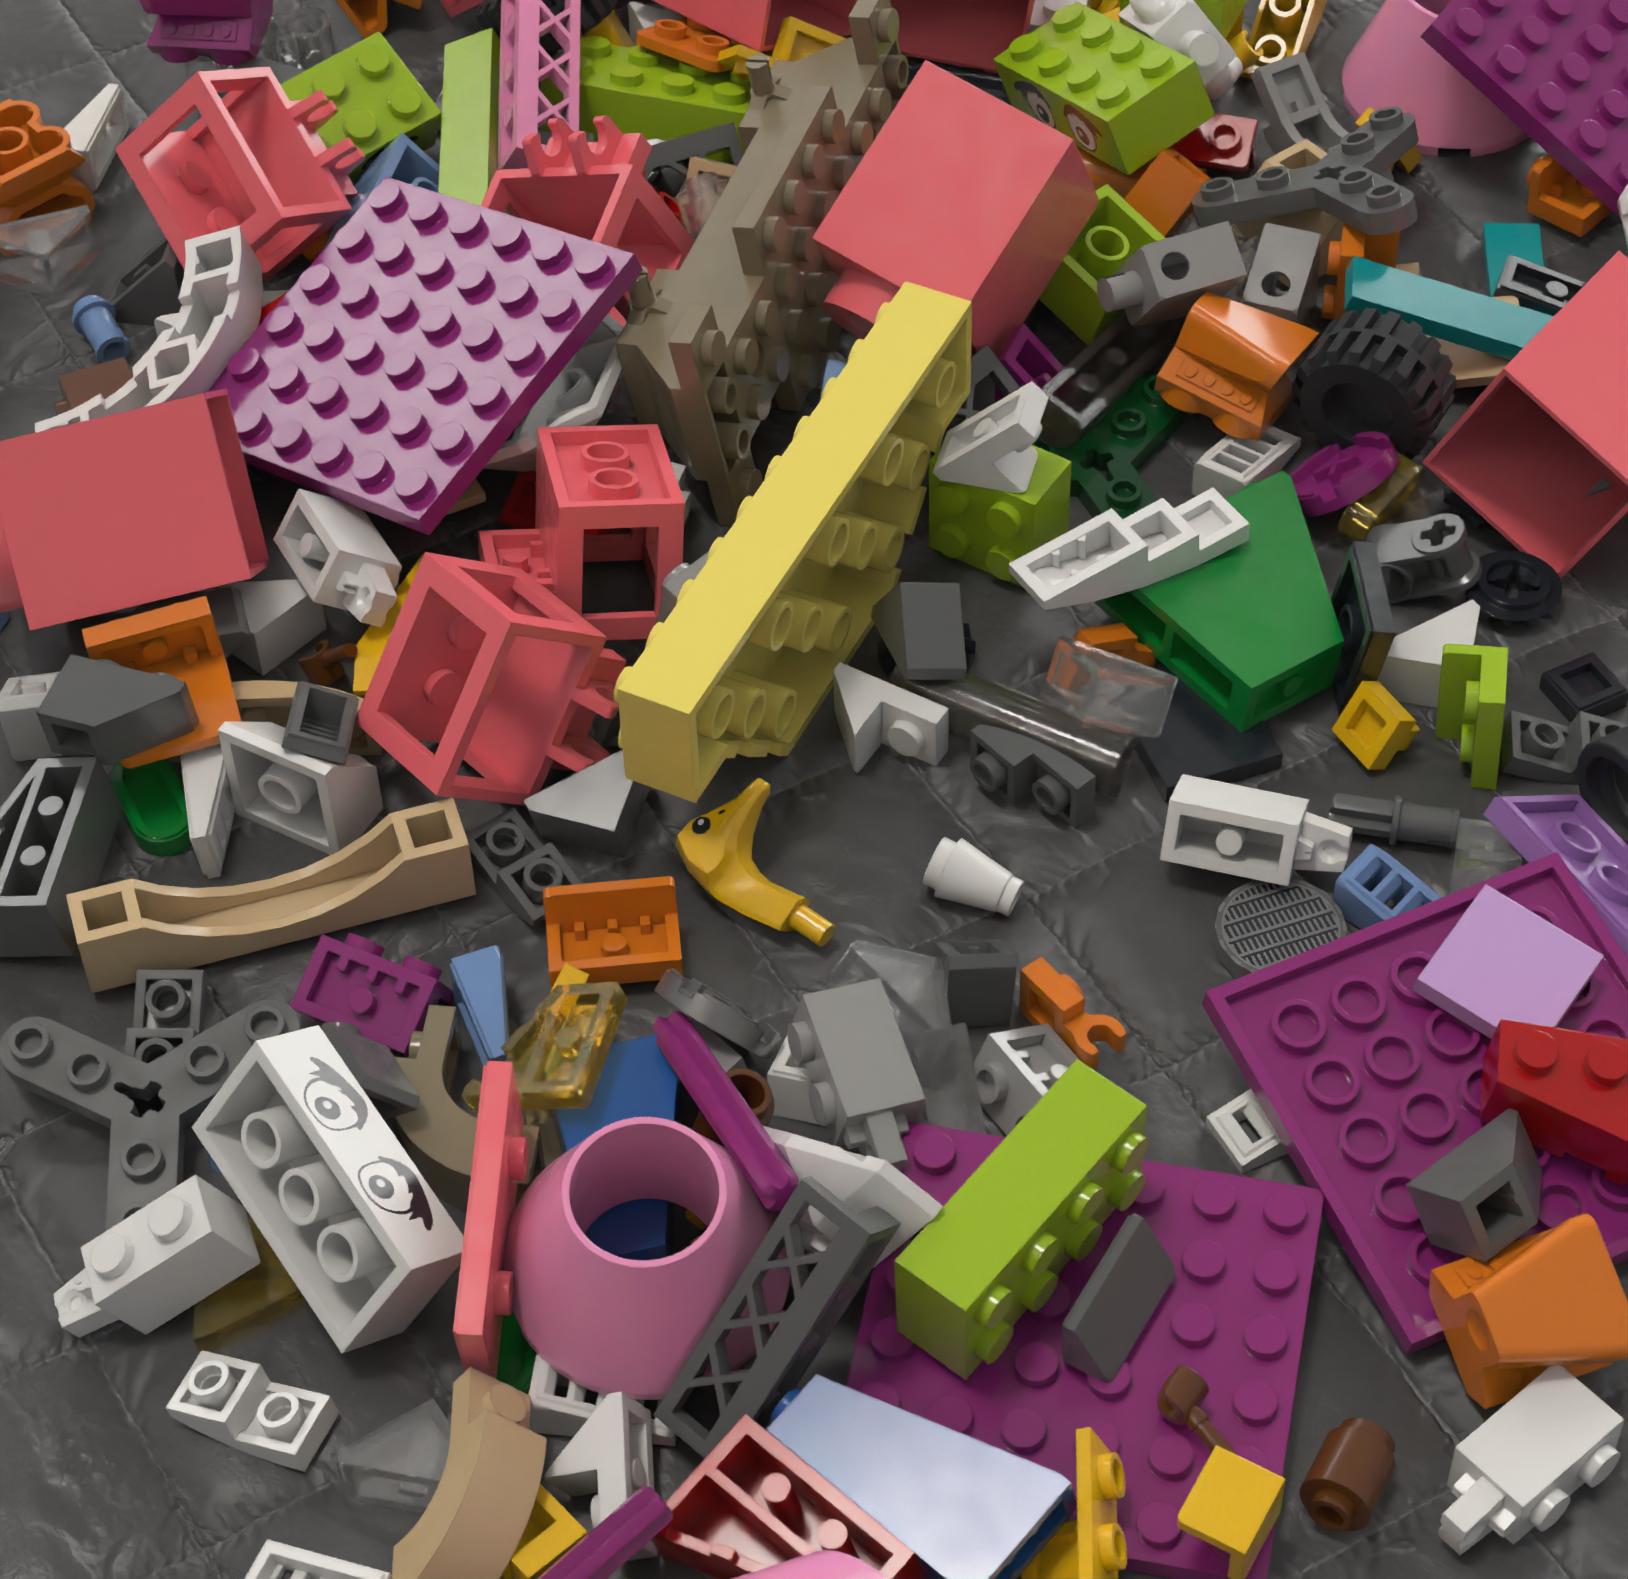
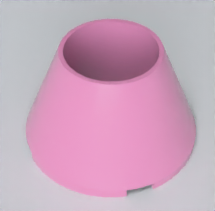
(1401, 70)
(623, 1319)

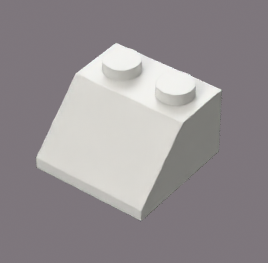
(295, 792)

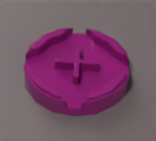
(1343, 476)

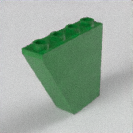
(1250, 623)

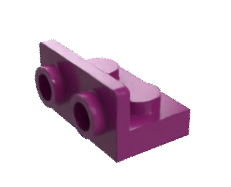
(363, 989)

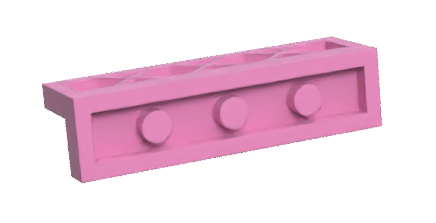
(520, 73)

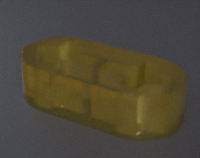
(1382, 502)

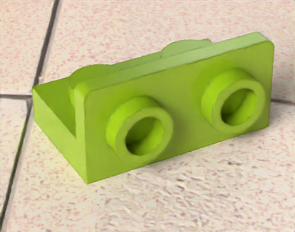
(1474, 706)

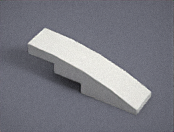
(1129, 553)

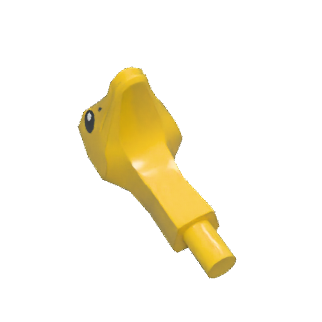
(720, 858)

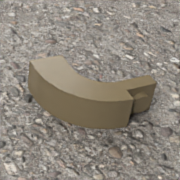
(440, 1133)

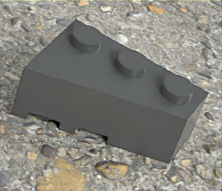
(52, 845)

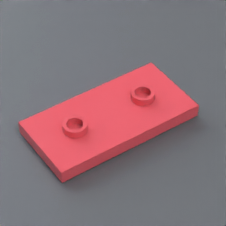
(497, 1165)

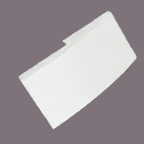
(247, 1411)

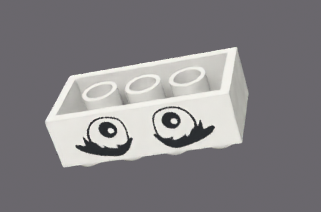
(330, 1188)

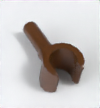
(326, 664)
(1180, 1403)

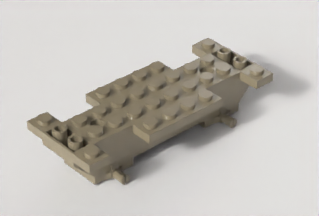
(747, 303)

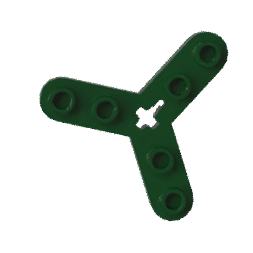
(1121, 447)

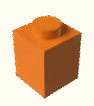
(1166, 191)

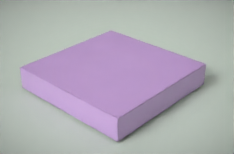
(1506, 967)

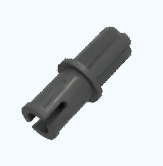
(1396, 819)

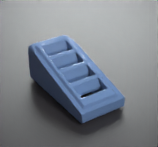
(1389, 881)
(482, 1000)

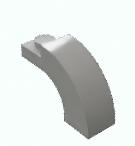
(1296, 106)

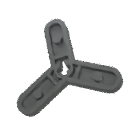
(1341, 184)
(91, 1080)

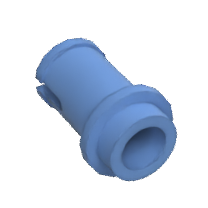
(96, 320)

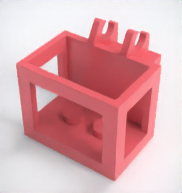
(242, 164)
(594, 194)
(598, 482)
(492, 677)

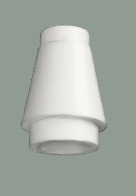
(971, 878)

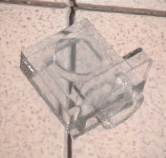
(1480, 854)

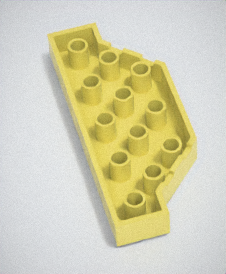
(803, 562)

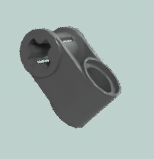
(1418, 556)

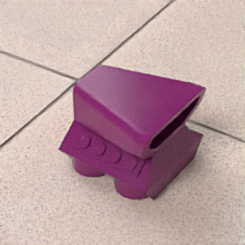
(212, 28)

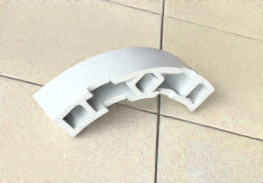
(216, 318)

